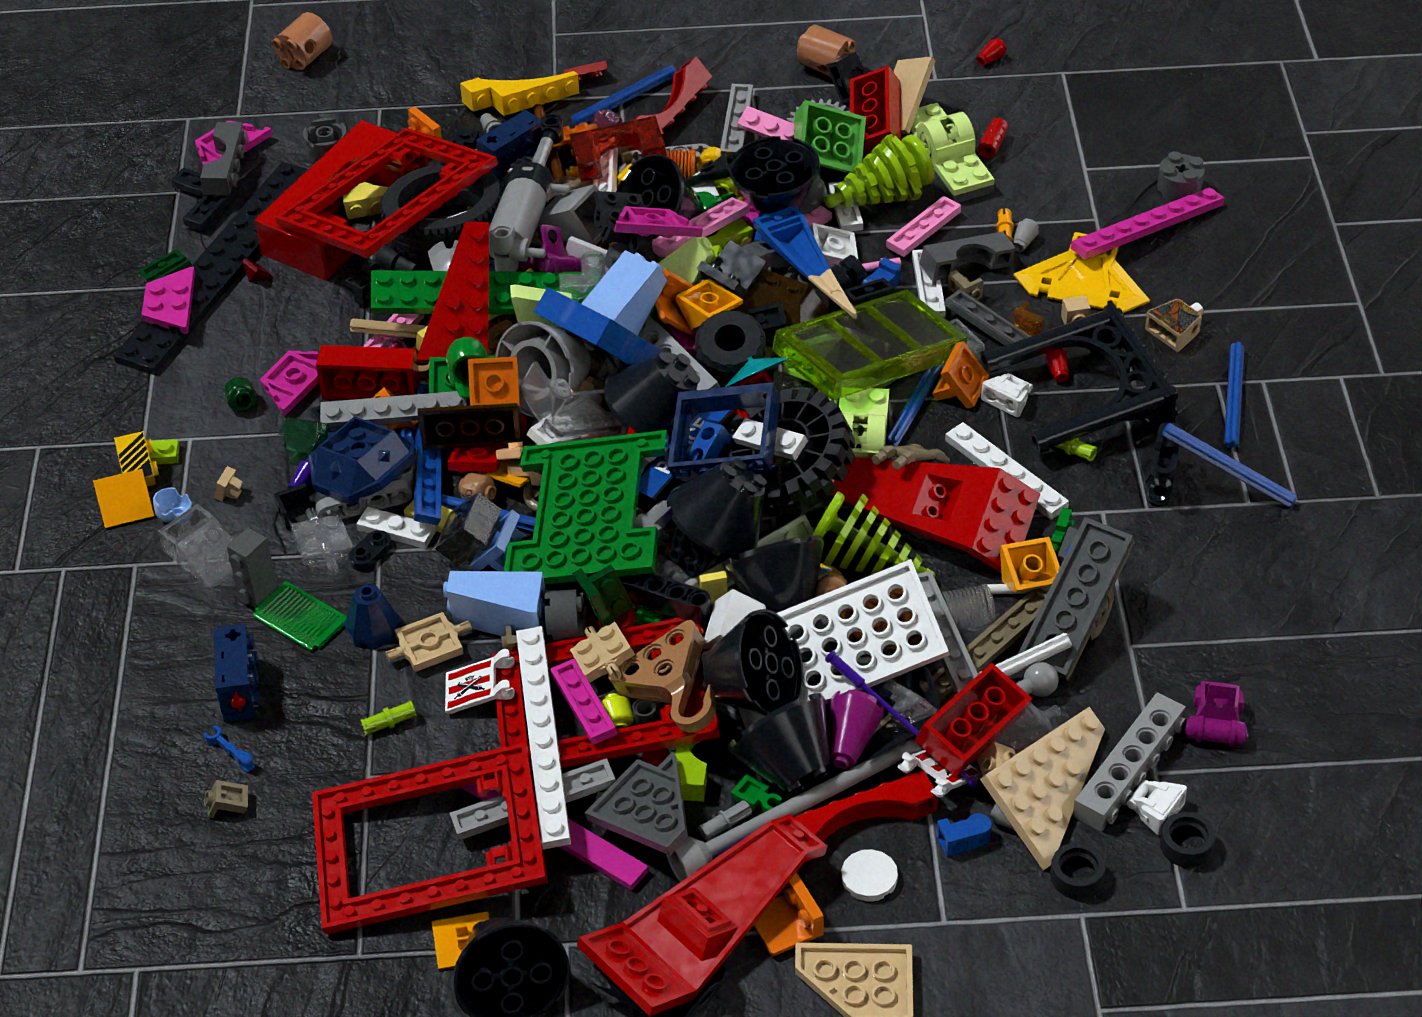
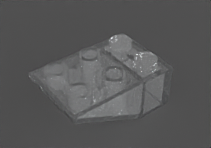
(198, 545)

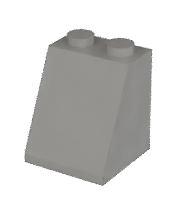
(573, 215)

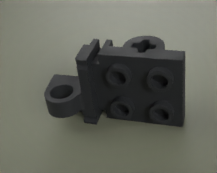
(607, 213)
(385, 260)

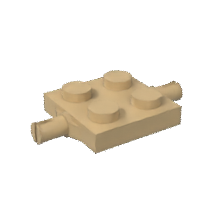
(429, 641)
(602, 652)

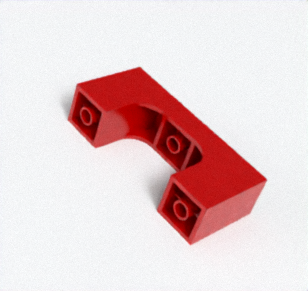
(304, 251)

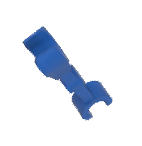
(241, 757)

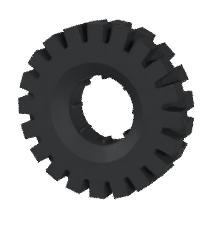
(820, 460)

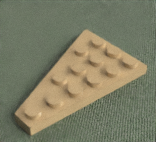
(1043, 781)

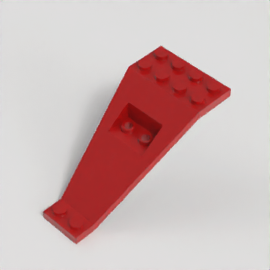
(974, 506)
(688, 932)

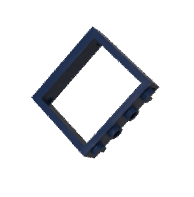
(720, 400)

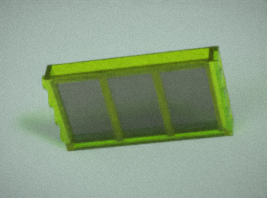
(882, 344)

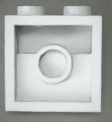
(834, 243)

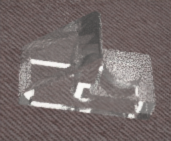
(908, 703)

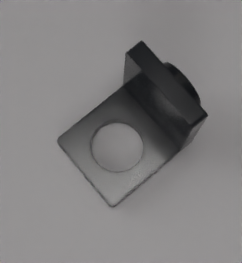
(291, 499)

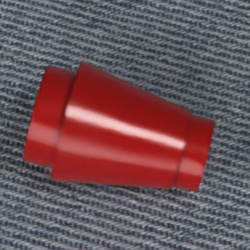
(992, 51)
(1058, 364)

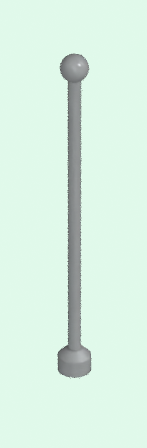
(1039, 679)

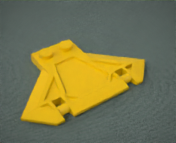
(1073, 276)

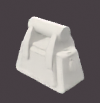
(1006, 393)
(1162, 802)

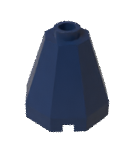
(371, 618)

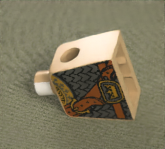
(1175, 323)

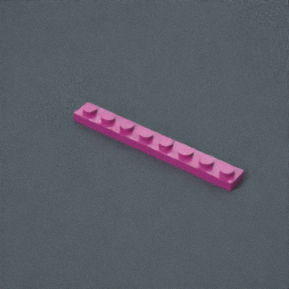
(1147, 223)

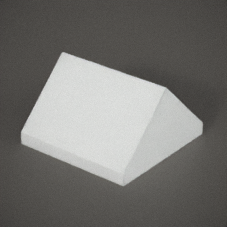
(727, 613)

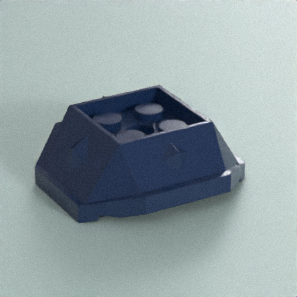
(359, 460)

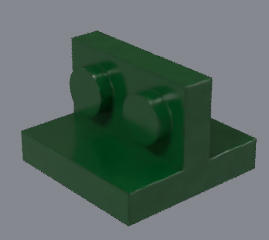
(604, 594)

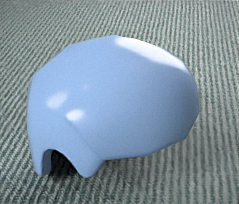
(170, 504)

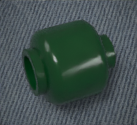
(240, 394)

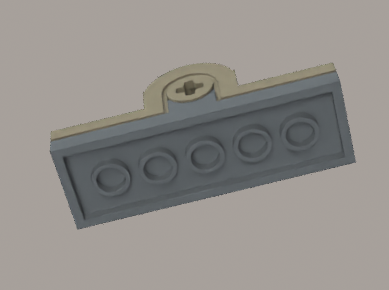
(1081, 593)

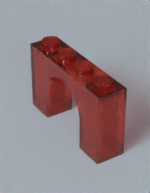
(592, 144)

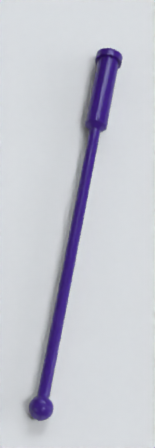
(859, 682)

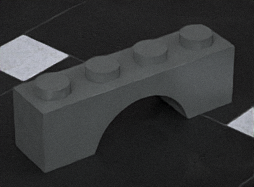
(220, 175)
(990, 250)

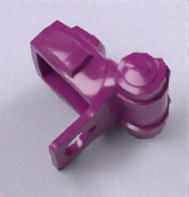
(556, 256)
(1217, 714)

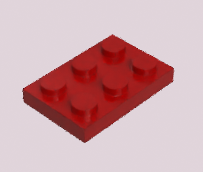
(474, 459)

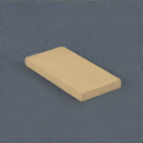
(913, 81)

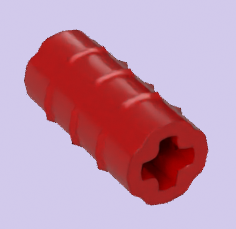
(992, 138)

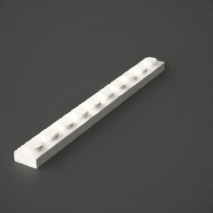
(543, 738)

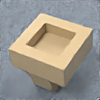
(228, 485)

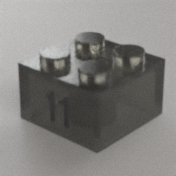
(468, 529)

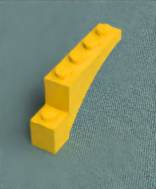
(517, 95)

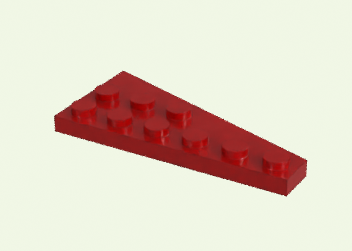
(463, 296)

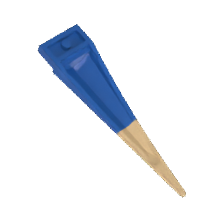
(792, 239)

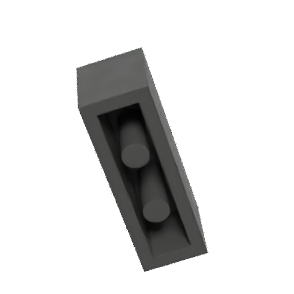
(252, 567)

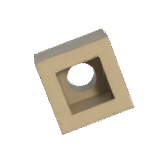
(1075, 309)

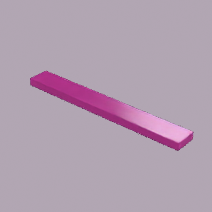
(593, 851)

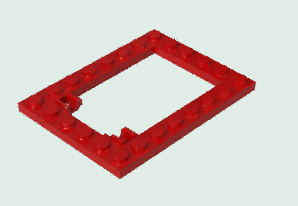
(462, 169)
(629, 739)
(498, 769)

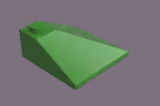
(832, 133)

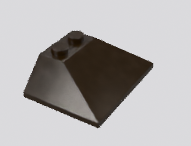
(797, 299)

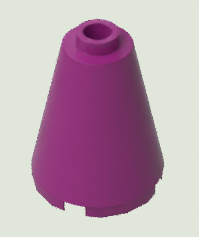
(852, 724)

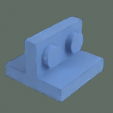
(496, 552)

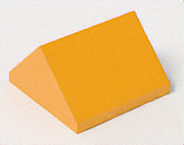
(705, 300)
(1028, 564)

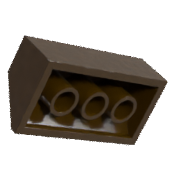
(469, 426)

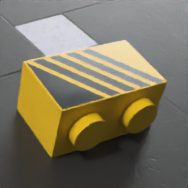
(134, 455)

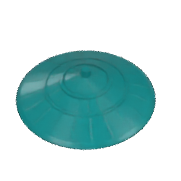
(755, 366)

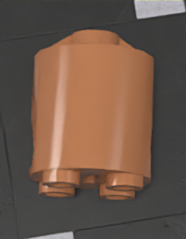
(302, 41)
(822, 46)

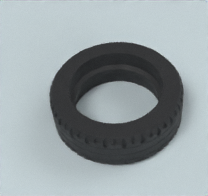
(422, 236)

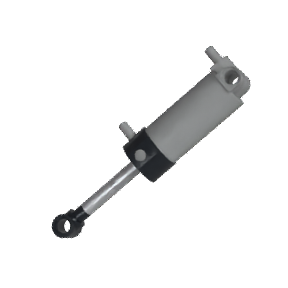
(524, 201)

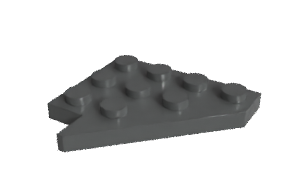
(645, 805)

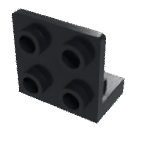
(734, 269)

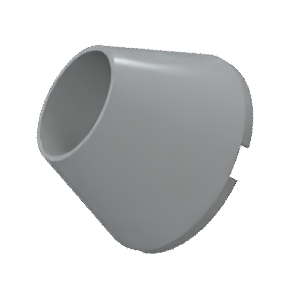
(556, 351)

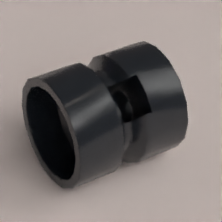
(849, 272)

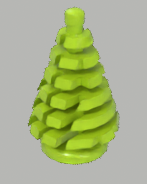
(888, 174)
(845, 530)

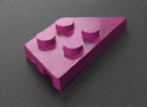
(206, 147)
(655, 221)
(170, 300)
(291, 379)

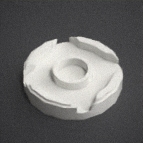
(869, 875)

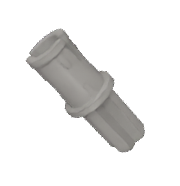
(725, 820)

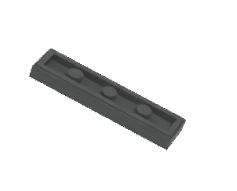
(984, 318)

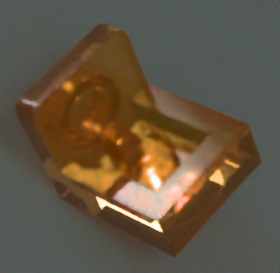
(1027, 321)

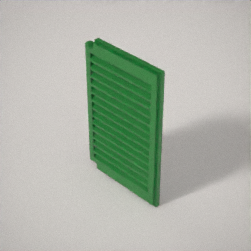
(300, 616)

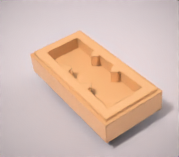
(513, 451)

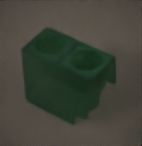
(302, 437)

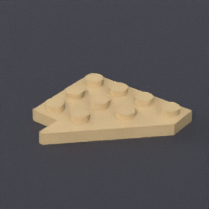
(859, 977)

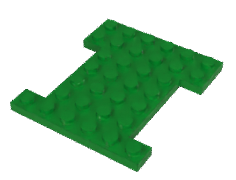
(588, 508)

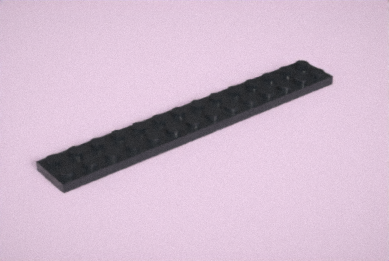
(214, 273)

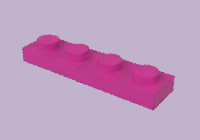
(583, 701)

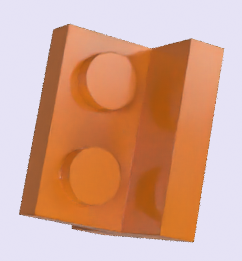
(961, 377)
(493, 381)

